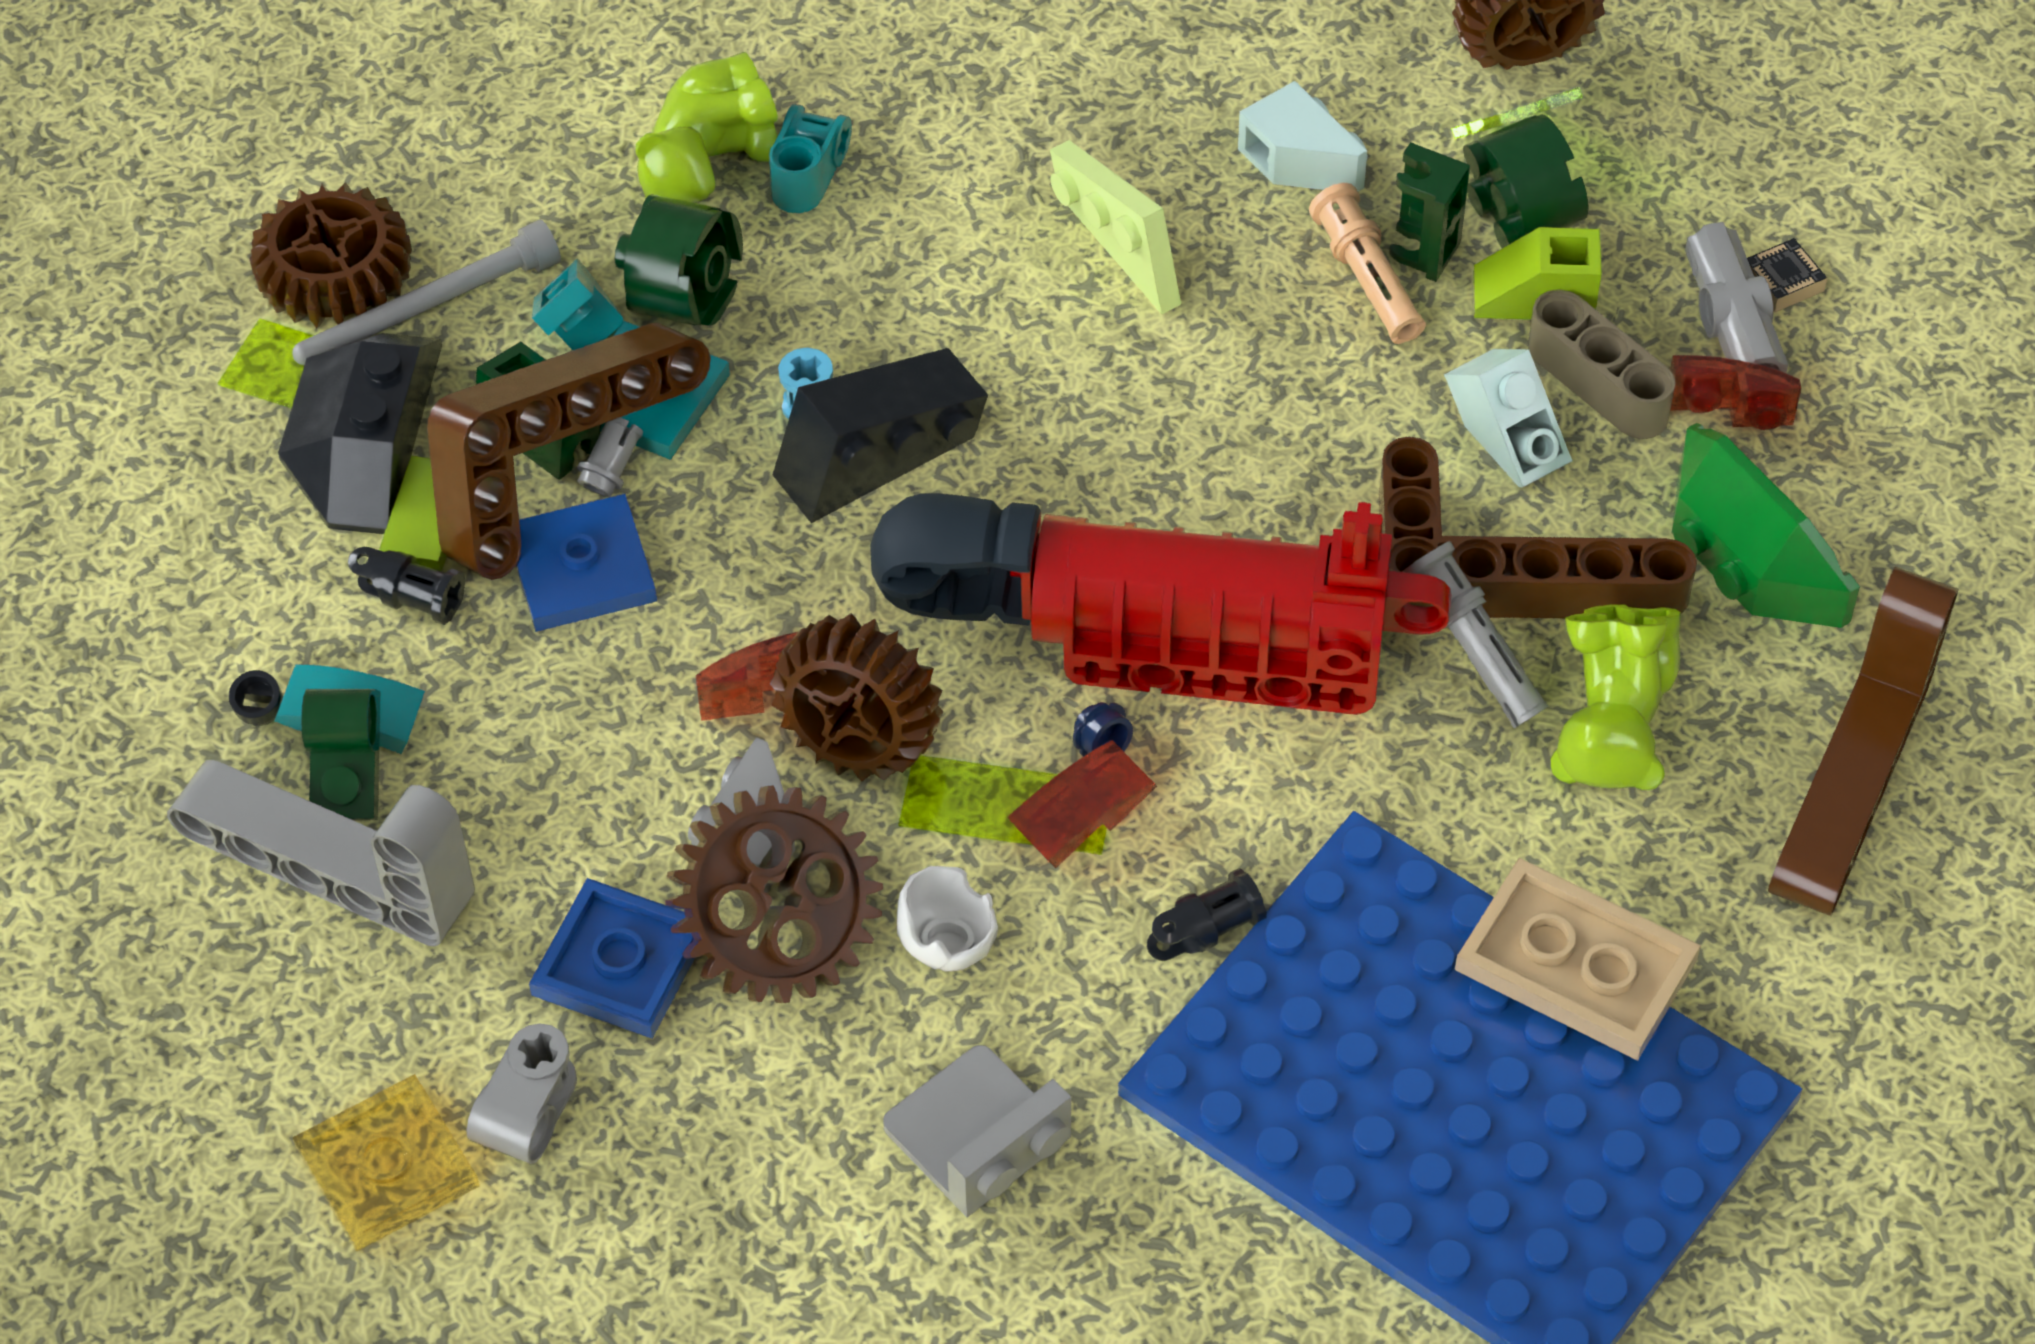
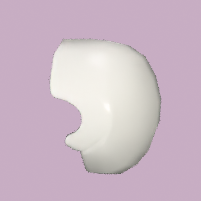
(945, 919)

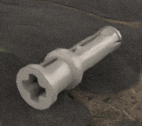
(1481, 639)

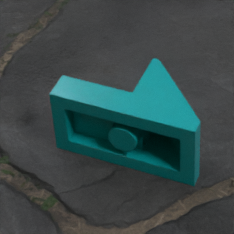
(576, 308)

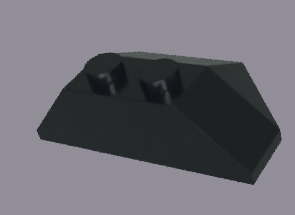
(358, 427)

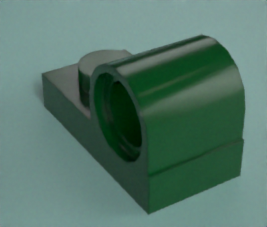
(344, 749)

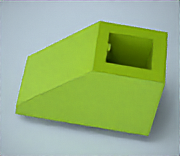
(1534, 264)

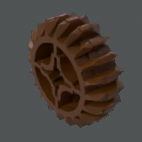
(1523, 29)
(330, 254)
(856, 697)

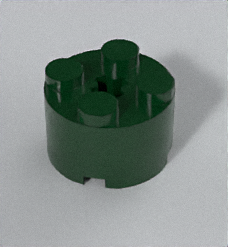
(1525, 179)
(680, 260)

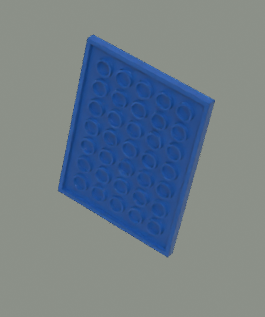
(1444, 1123)

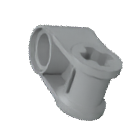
(525, 1095)

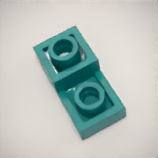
(397, 701)

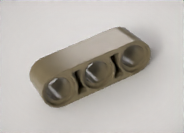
(1601, 364)

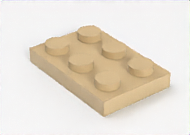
(1578, 958)

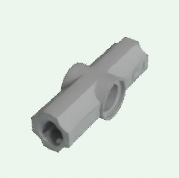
(1732, 300)

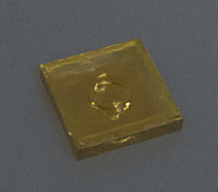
(385, 1162)

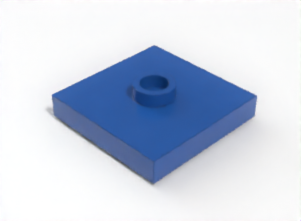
(583, 563)
(615, 959)

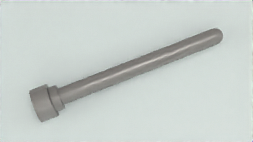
(529, 250)

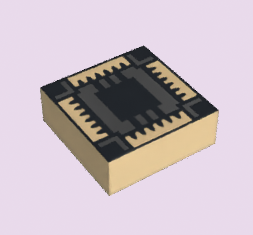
(1789, 273)

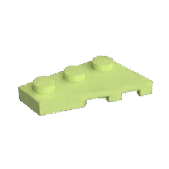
(1120, 219)

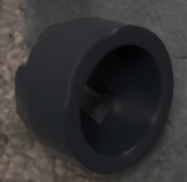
(256, 687)

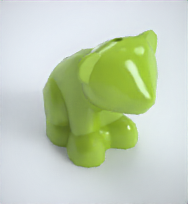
(705, 114)
(1628, 667)

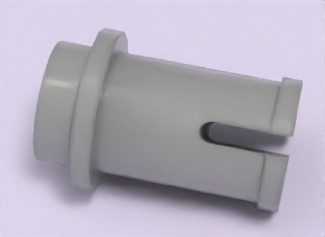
(609, 457)

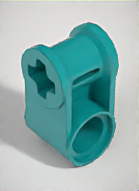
(806, 158)

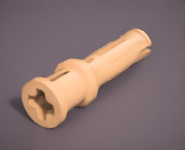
(1399, 312)

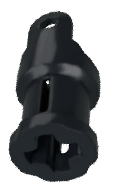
(403, 581)
(1202, 918)

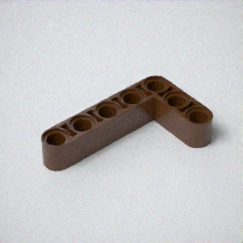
(489, 423)
(1527, 573)
(1865, 741)

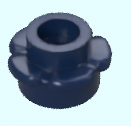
(1100, 725)

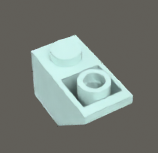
(1299, 142)
(1509, 413)

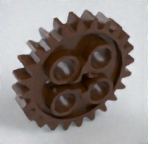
(723, 866)

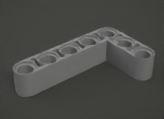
(402, 876)

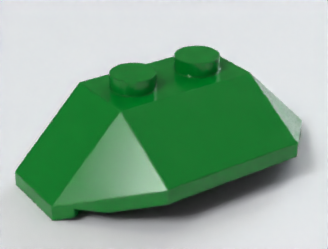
(1756, 537)

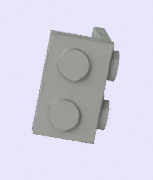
(979, 1127)

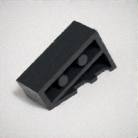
(874, 427)

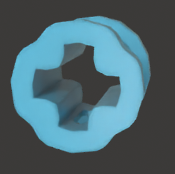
(800, 369)

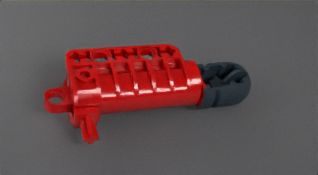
(1205, 608)

